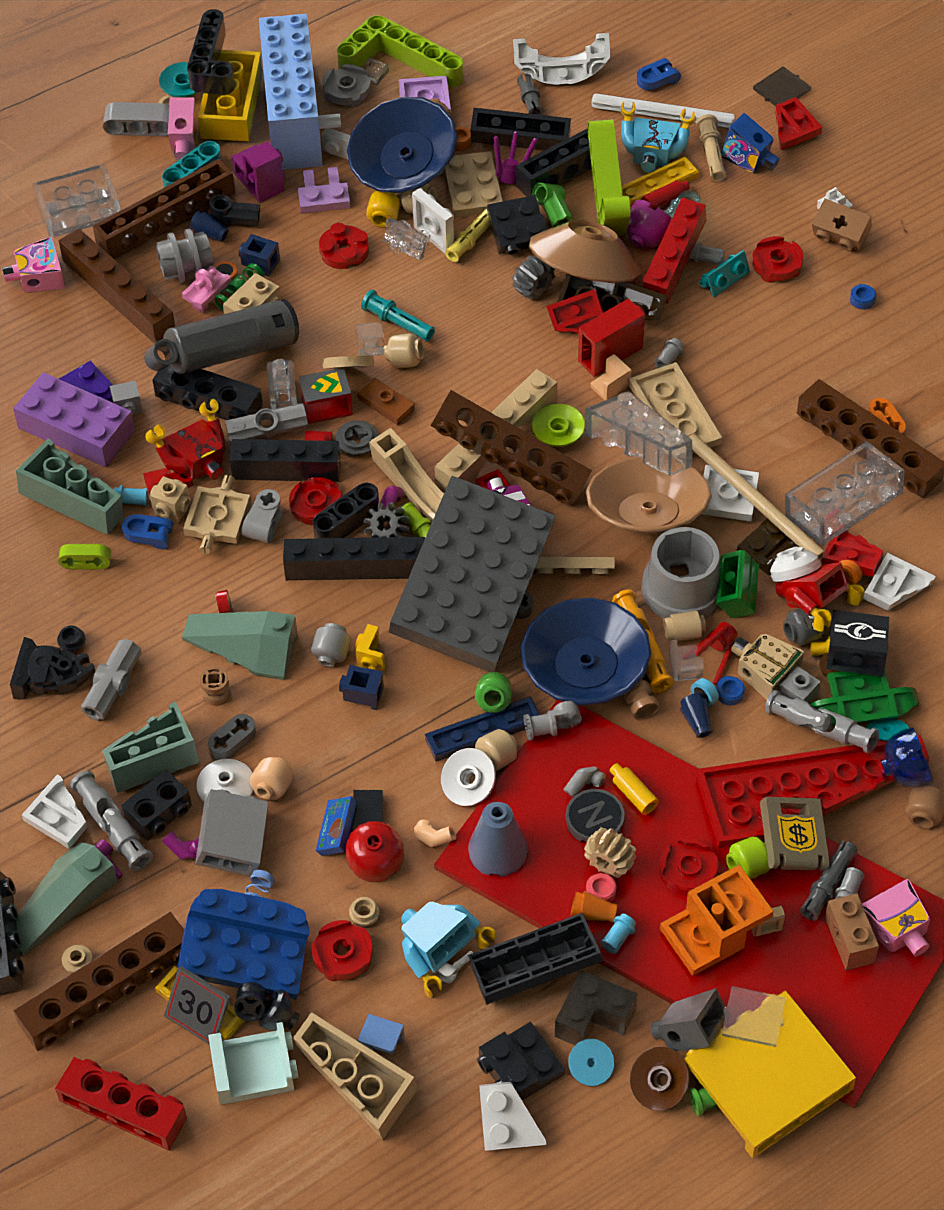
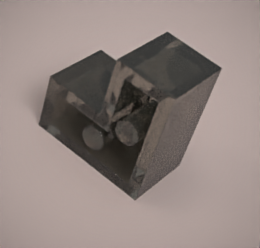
(593, 1002)

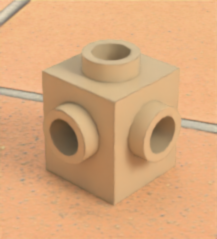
(170, 499)

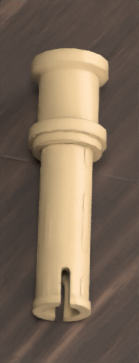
(710, 141)

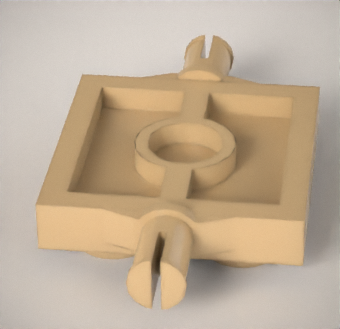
(217, 514)

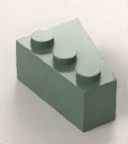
(151, 750)

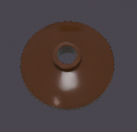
(646, 1078)

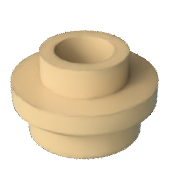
(364, 904)
(73, 951)

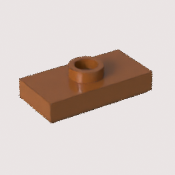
(386, 401)

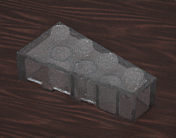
(640, 432)

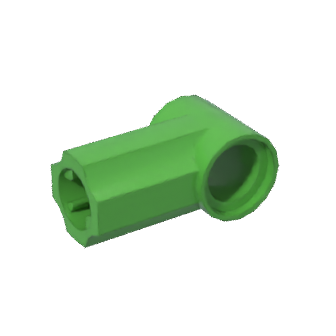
(551, 199)

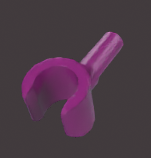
(106, 849)

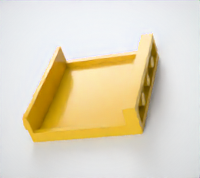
(768, 1087)

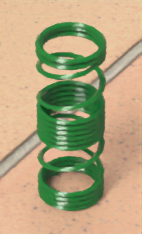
(237, 283)

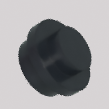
(71, 638)

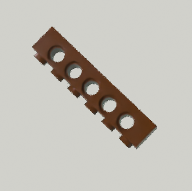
(163, 209)
(854, 425)
(525, 448)
(86, 982)

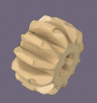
(610, 852)

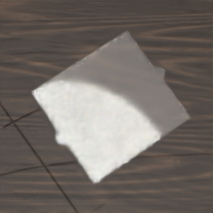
(753, 1016)

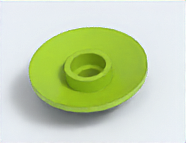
(558, 425)

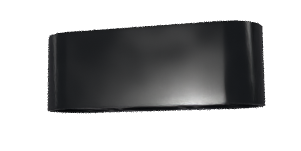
(347, 512)

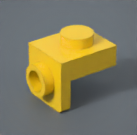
(366, 649)

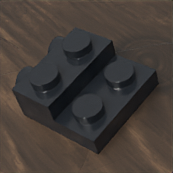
(515, 223)
(520, 1059)

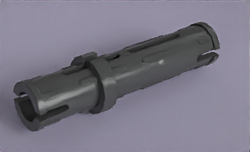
(823, 888)

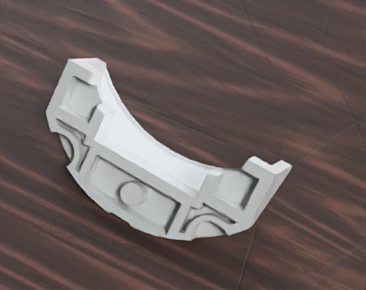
(565, 69)

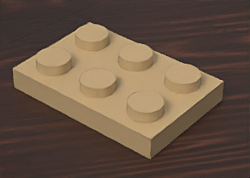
(472, 183)

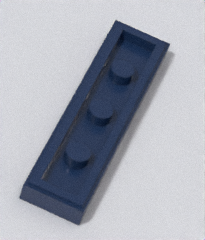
(465, 733)

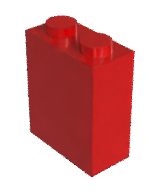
(613, 332)

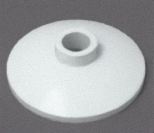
(460, 768)
(236, 771)

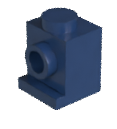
(260, 252)
(362, 686)

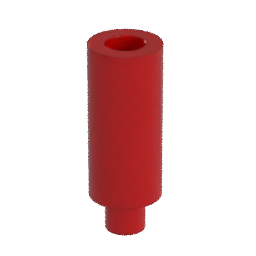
(665, 194)

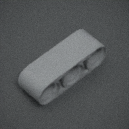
(136, 119)

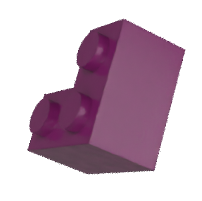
(260, 170)

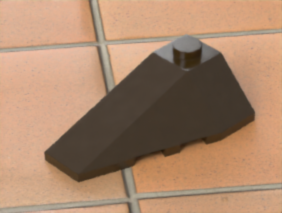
(614, 293)

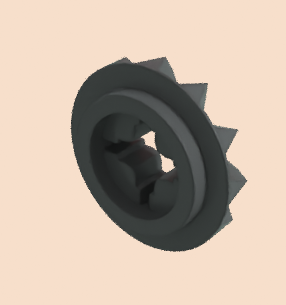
(362, 430)

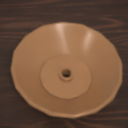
(586, 252)
(646, 498)

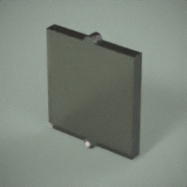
(781, 86)

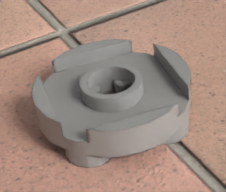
(352, 95)

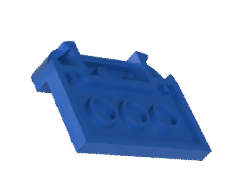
(243, 940)

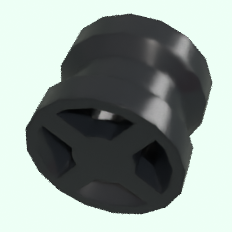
(249, 1009)

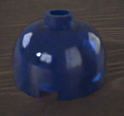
(906, 760)

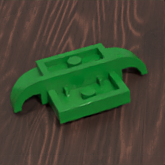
(865, 697)

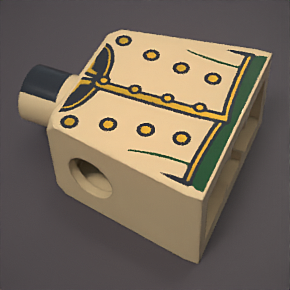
(766, 662)

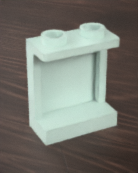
(253, 1065)

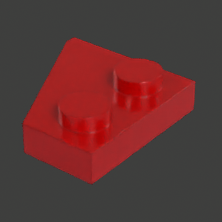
(795, 123)
(575, 311)
(855, 549)

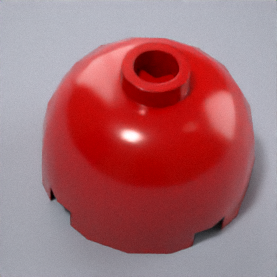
(376, 862)

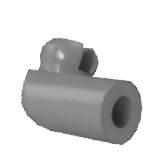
(584, 777)

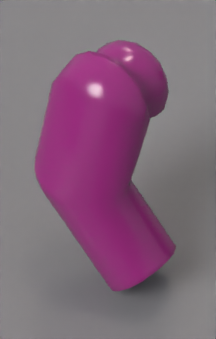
(391, 494)
(183, 850)

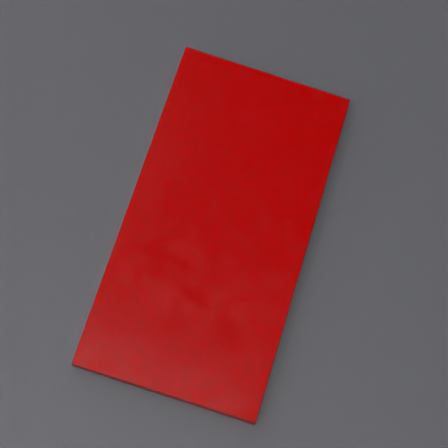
(852, 1009)

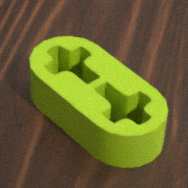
(84, 556)

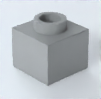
(127, 396)
(800, 685)

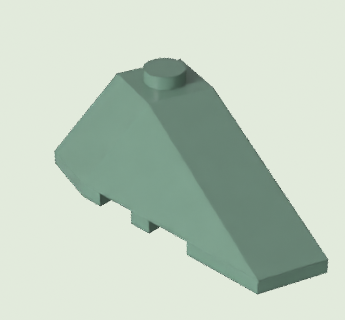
(66, 890)

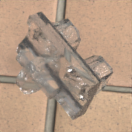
(405, 239)

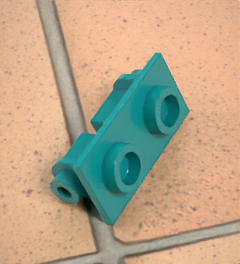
(726, 274)

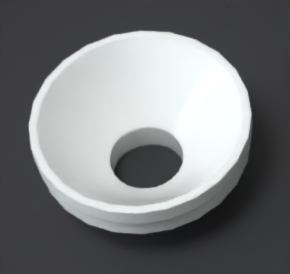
(794, 564)

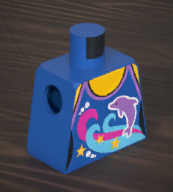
(749, 145)

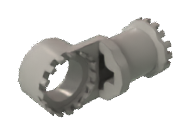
(561, 716)

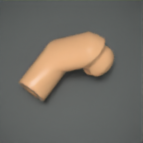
(432, 837)

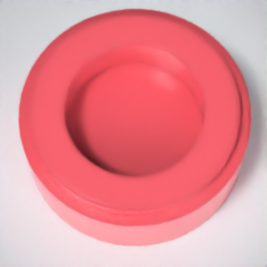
(602, 886)

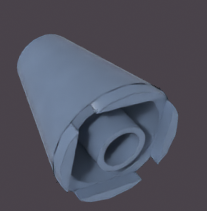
(497, 841)

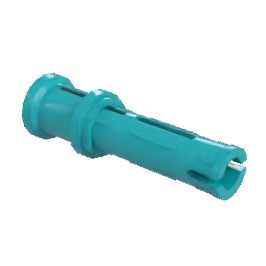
(389, 312)

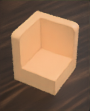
(614, 380)

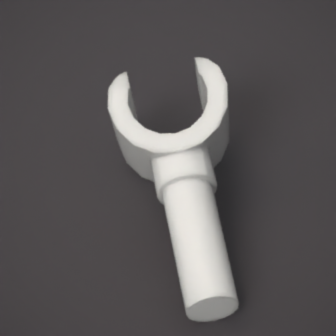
(449, 972)

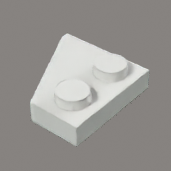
(896, 582)
(56, 814)
(506, 1119)

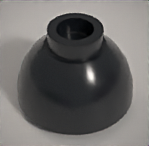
(279, 1009)

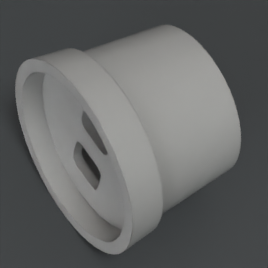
(677, 594)

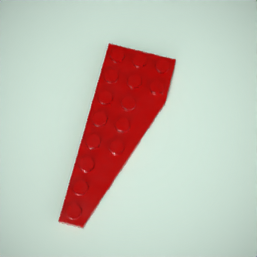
(832, 775)

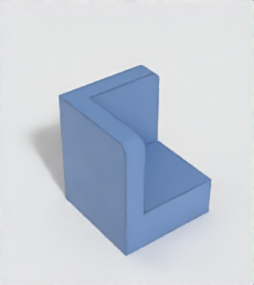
(381, 1034)

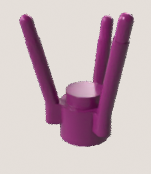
(507, 169)

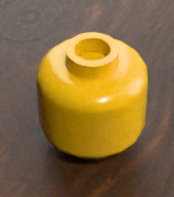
(382, 207)

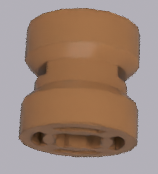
(215, 686)
(641, 701)

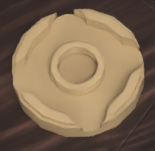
(348, 362)

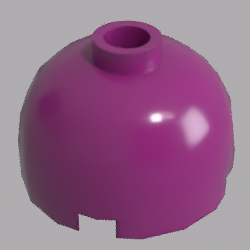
(646, 225)

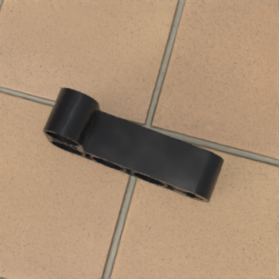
(204, 69)

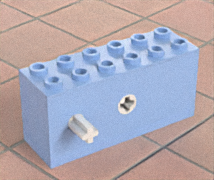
(291, 91)

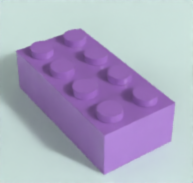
(74, 419)

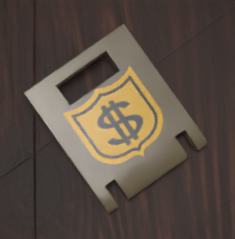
(794, 837)

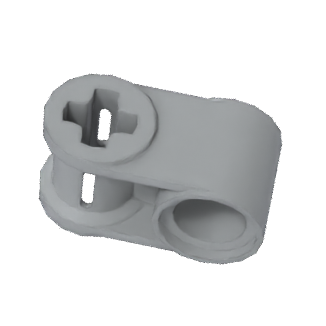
(263, 517)

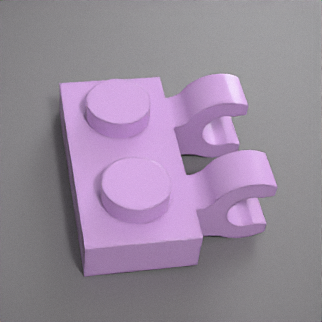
(323, 197)

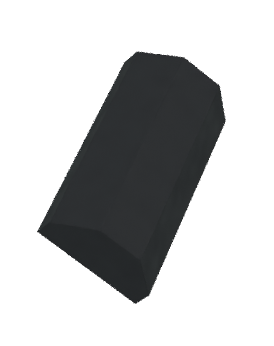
(535, 958)

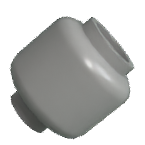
(331, 644)

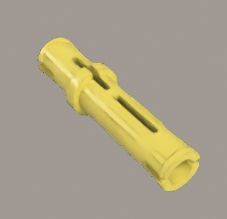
(466, 239)

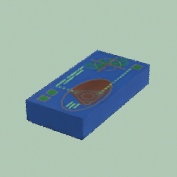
(336, 826)

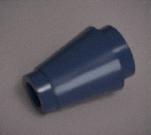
(210, 226)
(696, 713)

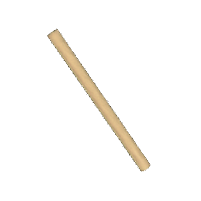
(754, 497)

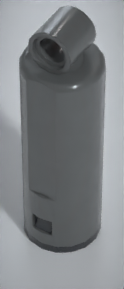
(225, 338)

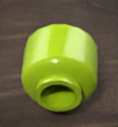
(750, 855)

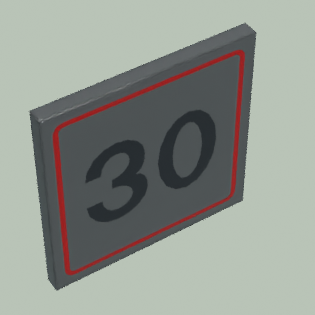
(196, 1005)

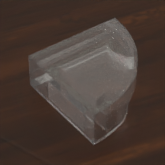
(376, 70)

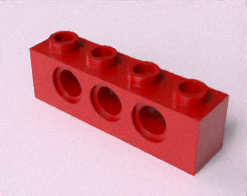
(158, 1129)

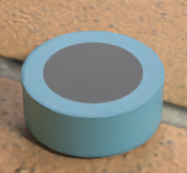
(707, 690)

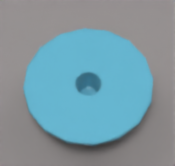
(591, 1062)

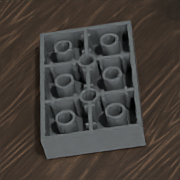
(472, 574)

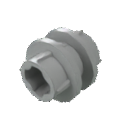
(184, 255)

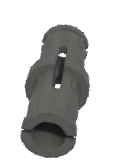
(530, 94)

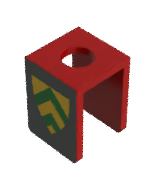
(326, 395)

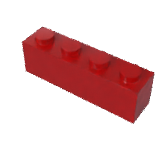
(676, 247)

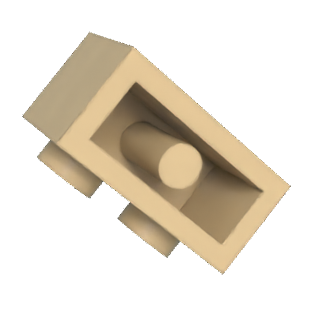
(252, 293)

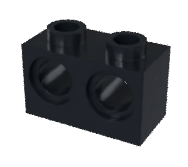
(152, 801)

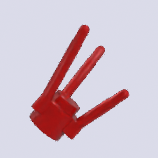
(719, 639)

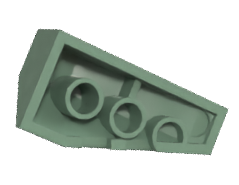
(252, 639)

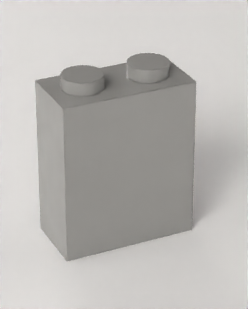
(231, 832)

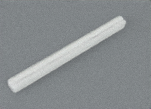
(657, 109)

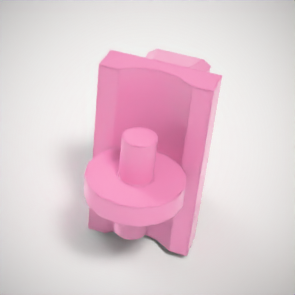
(205, 288)

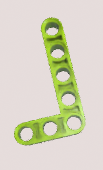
(402, 44)
(611, 205)

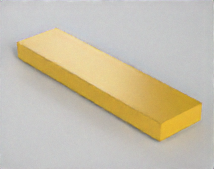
(678, 170)

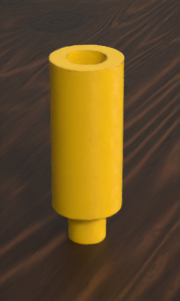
(634, 789)

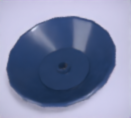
(397, 129)
(581, 633)

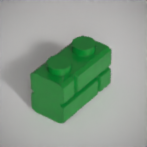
(737, 584)

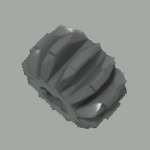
(533, 277)
(390, 514)

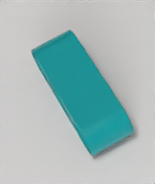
(194, 160)

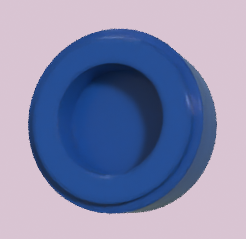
(862, 296)
(730, 690)

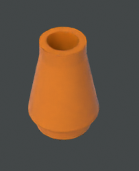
(593, 907)

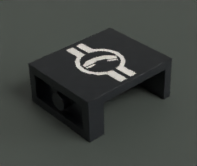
(858, 643)

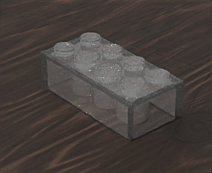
(844, 493)

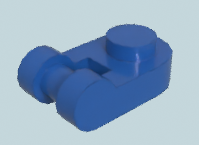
(657, 75)
(138, 527)

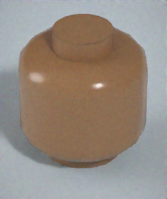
(925, 806)

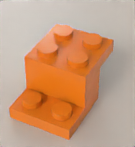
(716, 920)

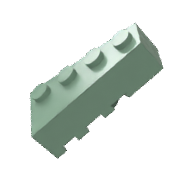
(68, 488)

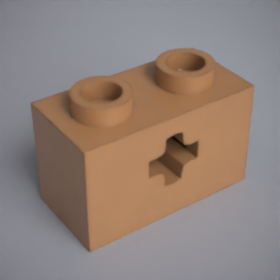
(833, 216)
(851, 931)

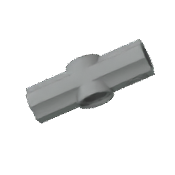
(284, 420)
(111, 679)

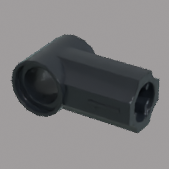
(234, 212)

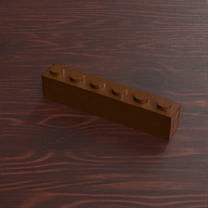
(116, 285)

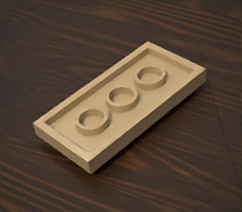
(674, 399)

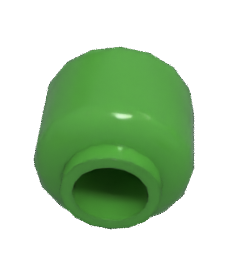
(493, 692)

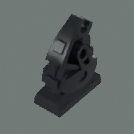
(48, 669)

